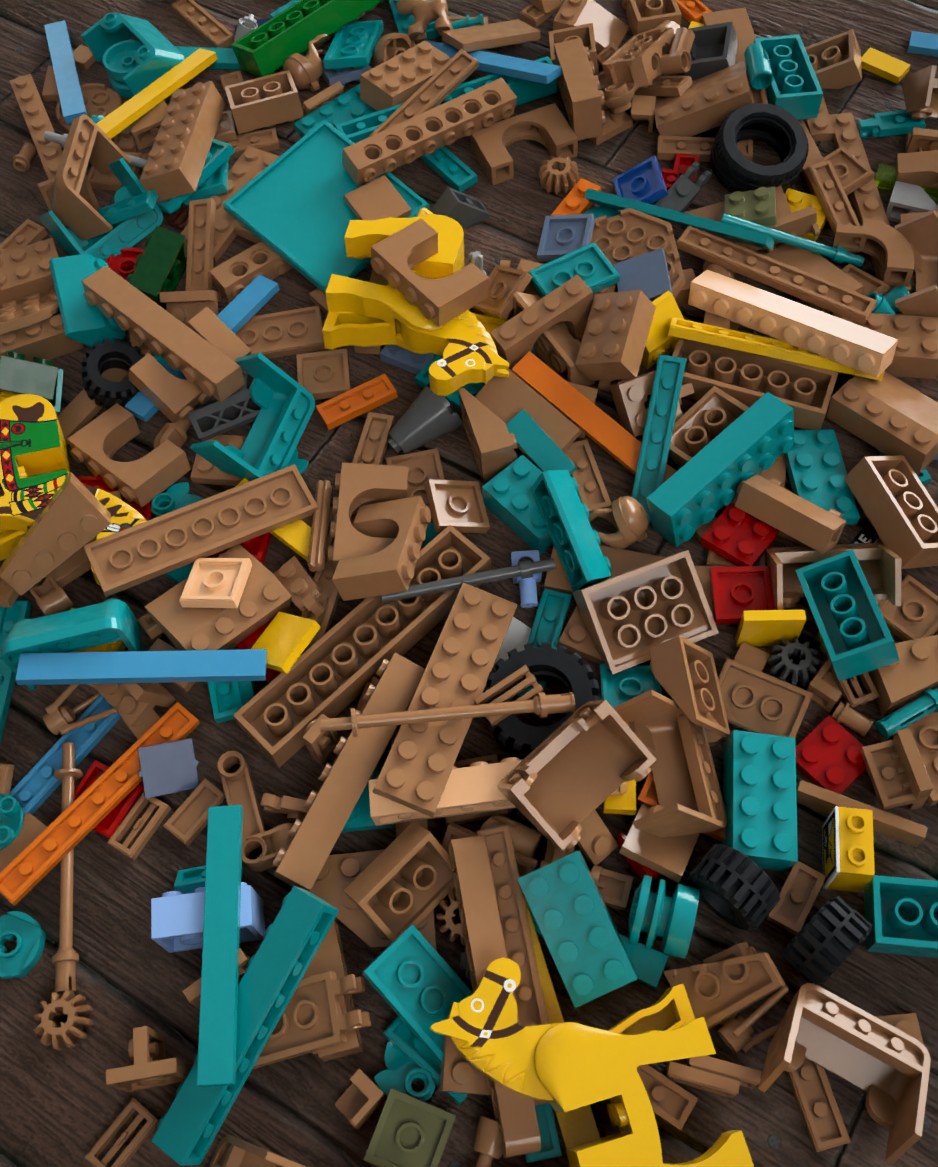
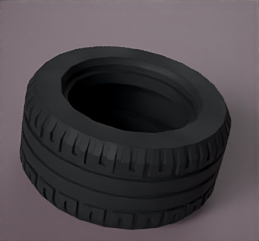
(765, 124)

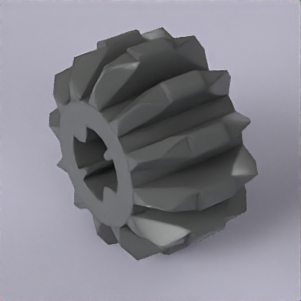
(805, 659)

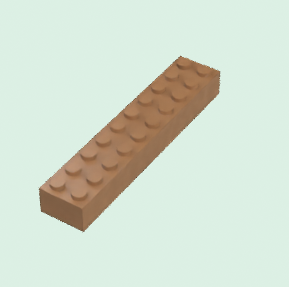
(350, 653)

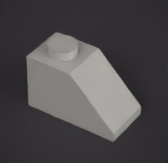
(908, 199)

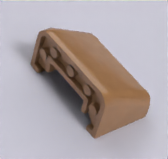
(576, 771)

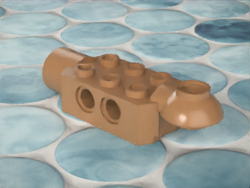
(636, 65)

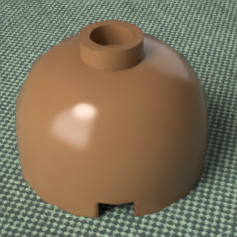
(390, 46)

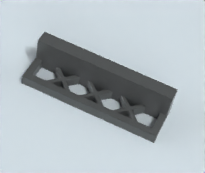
(222, 413)

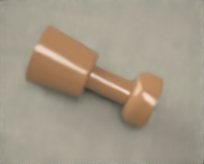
(488, 1142)

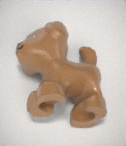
(424, 13)

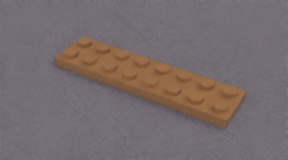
(199, 530)
(453, 678)

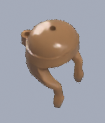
(307, 69)
(629, 519)

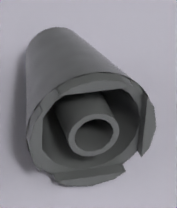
(423, 422)

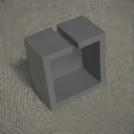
(712, 49)

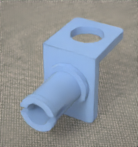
(527, 586)

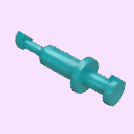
(466, 22)

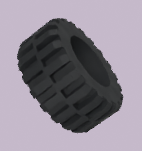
(545, 665)

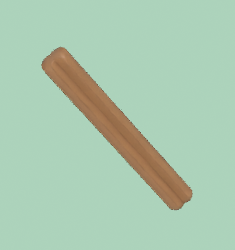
(319, 528)

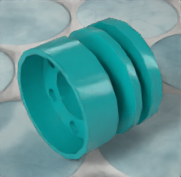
(664, 916)

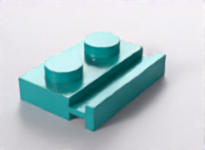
(229, 697)

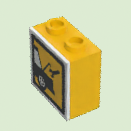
(848, 849)

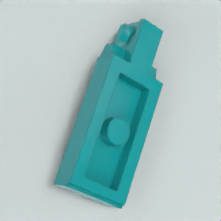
(888, 124)

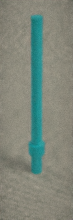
(836, 254)

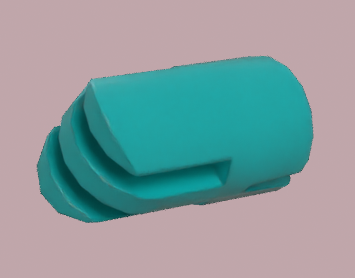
(758, 67)

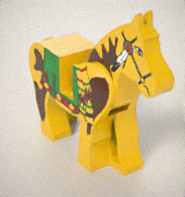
(36, 466)

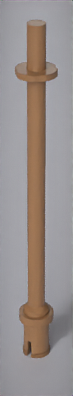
(540, 705)
(66, 956)

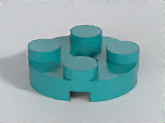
(29, 944)

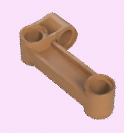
(49, 590)
(241, 791)

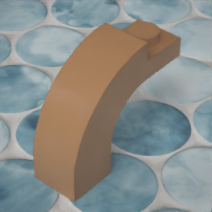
(882, 243)

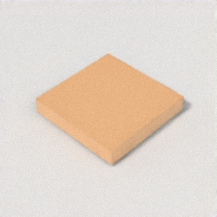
(216, 583)

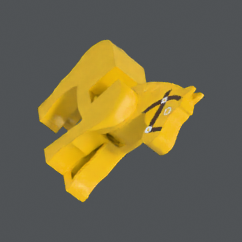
(380, 315)
(585, 1064)

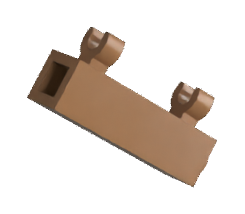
(790, 513)

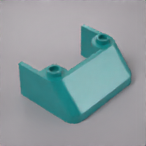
(153, 58)
(123, 234)
(277, 428)
(73, 631)

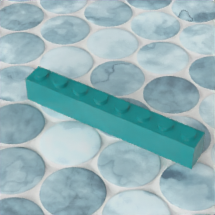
(262, 998)

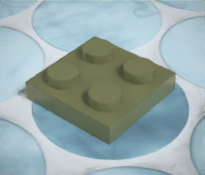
(753, 205)
(409, 1133)

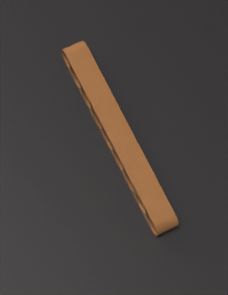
(483, 945)

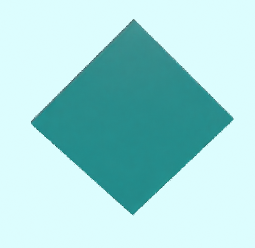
(301, 206)

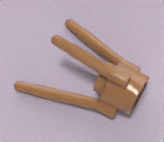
(60, 718)
(737, 1031)

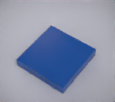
(642, 182)

